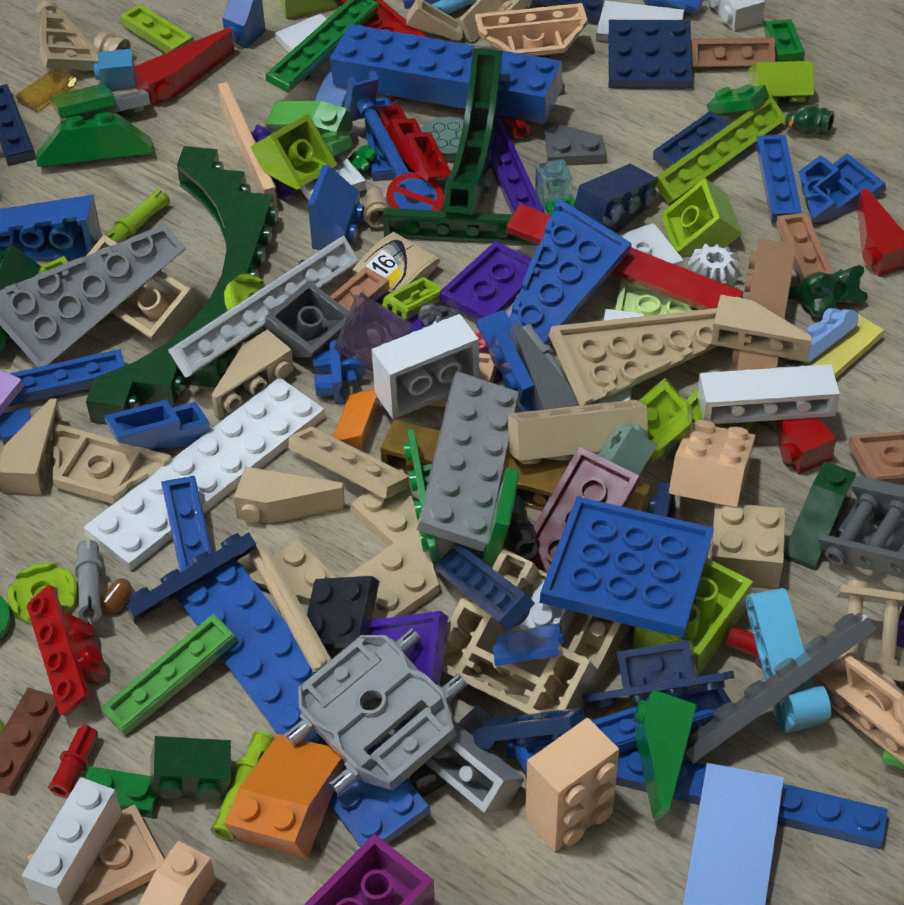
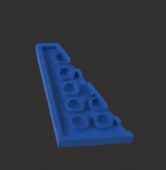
(566, 269)

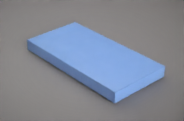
(733, 837)

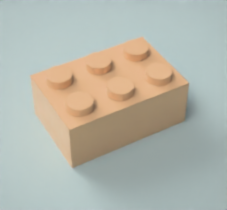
(712, 463)
(571, 785)

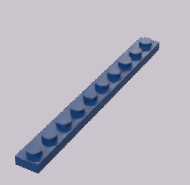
(798, 807)

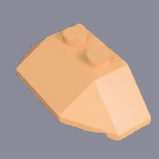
(533, 29)
(866, 700)

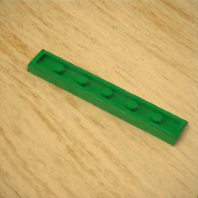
(319, 44)

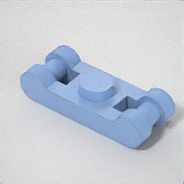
(829, 330)

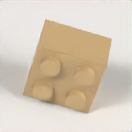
(750, 542)

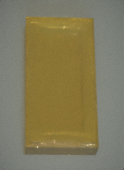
(38, 93)

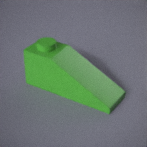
(325, 116)

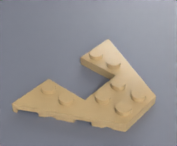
(402, 568)

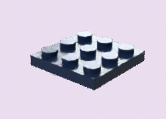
(649, 54)

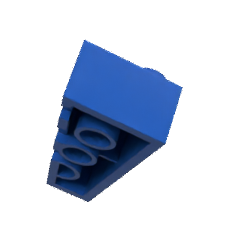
(51, 228)

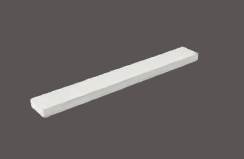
(250, 314)

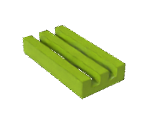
(412, 305)

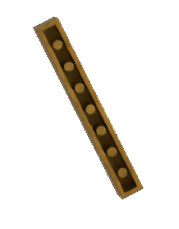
(535, 480)

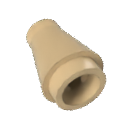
(374, 208)

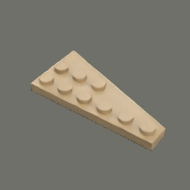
(623, 352)

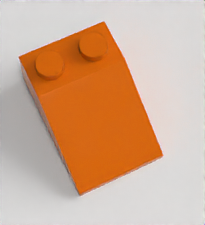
(285, 797)

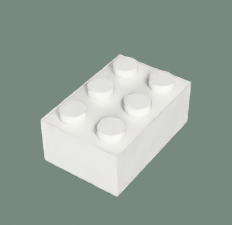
(422, 365)

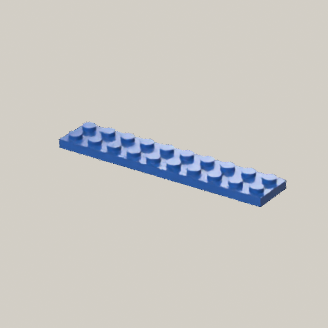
(270, 671)

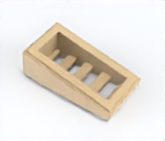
(432, 20)

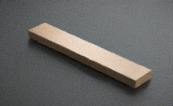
(244, 140)

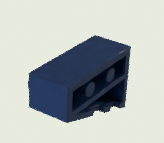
(617, 196)

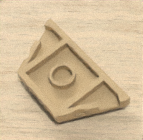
(100, 465)

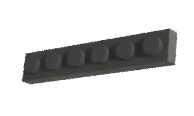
(787, 677)

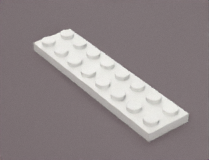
(247, 437)

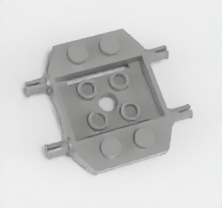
(335, 702)

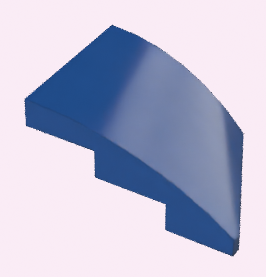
(836, 187)

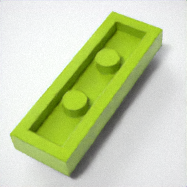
(155, 28)

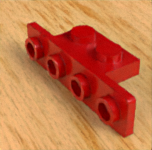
(66, 650)

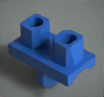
(332, 384)

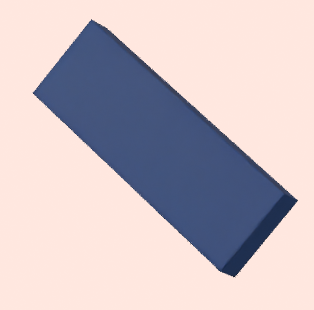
(185, 519)

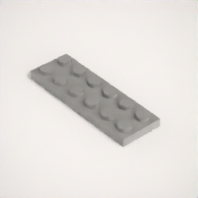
(468, 462)

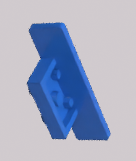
(496, 333)

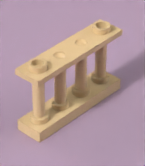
(857, 593)

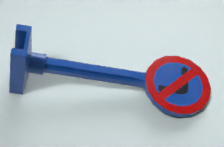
(408, 188)

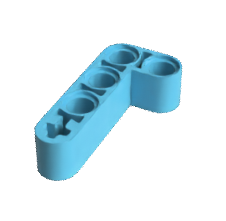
(777, 640)

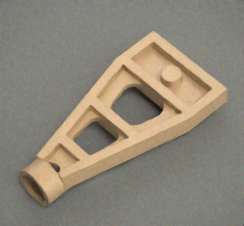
(59, 57)

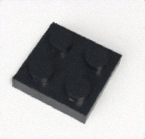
(342, 609)

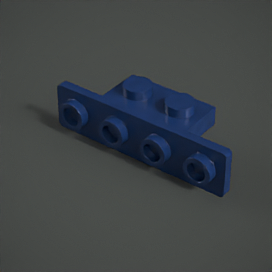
(658, 668)

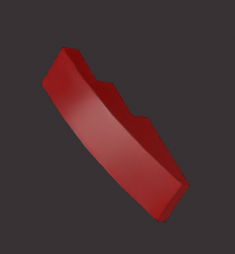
(413, 145)

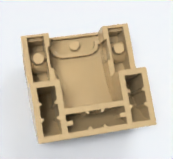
(538, 683)

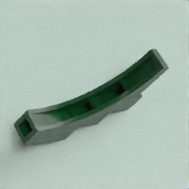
(467, 178)

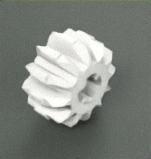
(716, 264)

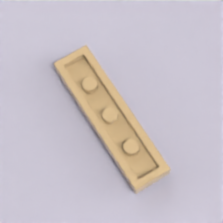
(349, 462)

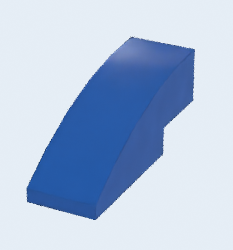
(159, 425)

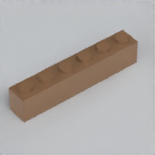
(770, 289)

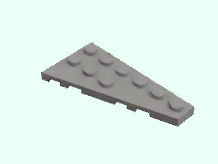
(68, 301)

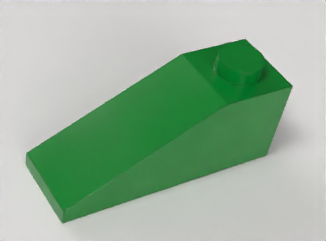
(661, 745)

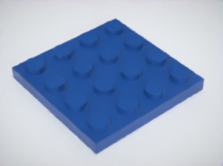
(628, 566)

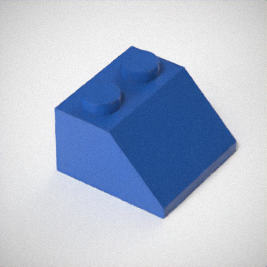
(333, 209)

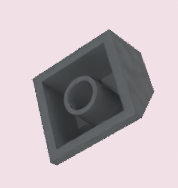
(306, 320)

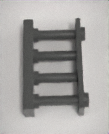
(872, 497)

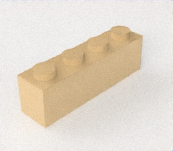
(562, 430)

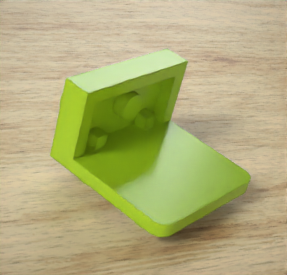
(667, 416)

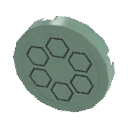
(446, 134)

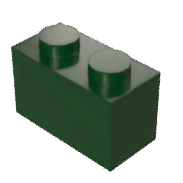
(190, 768)

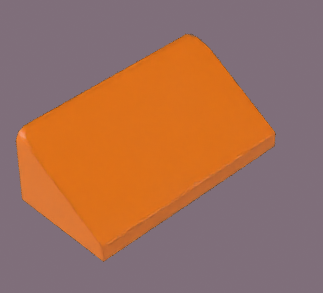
(357, 418)

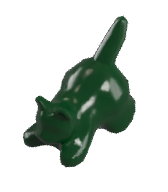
(823, 290)

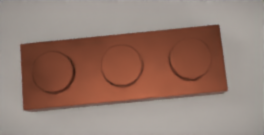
(24, 736)

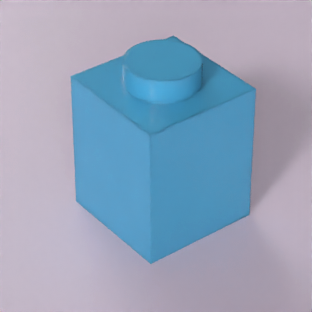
(115, 69)

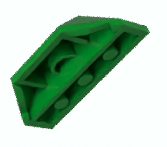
(92, 139)

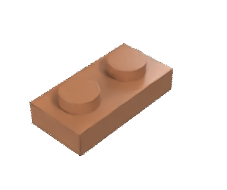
(364, 282)

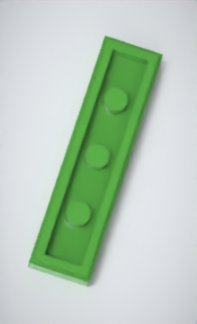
(169, 674)

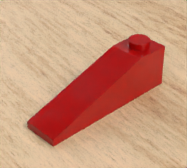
(178, 69)

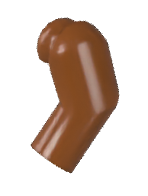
(115, 596)

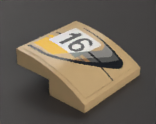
(398, 261)

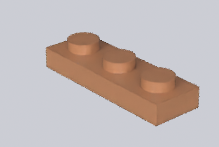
(731, 52)
(809, 253)

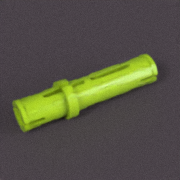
(128, 226)
(258, 745)

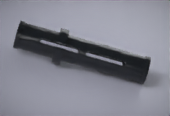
(521, 531)

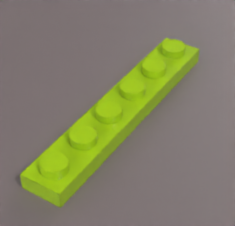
(719, 149)

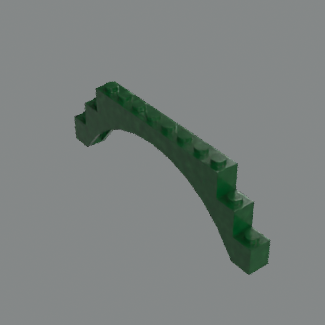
(247, 229)

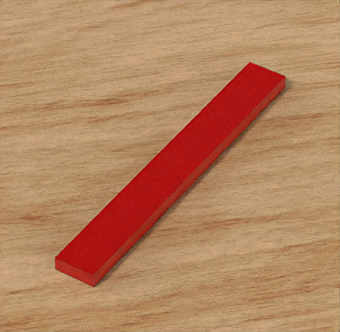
(638, 267)

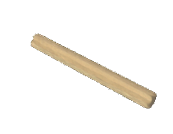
(290, 607)

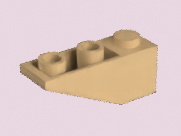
(251, 371)

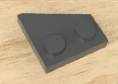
(573, 145)

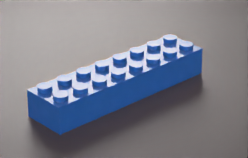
(441, 70)

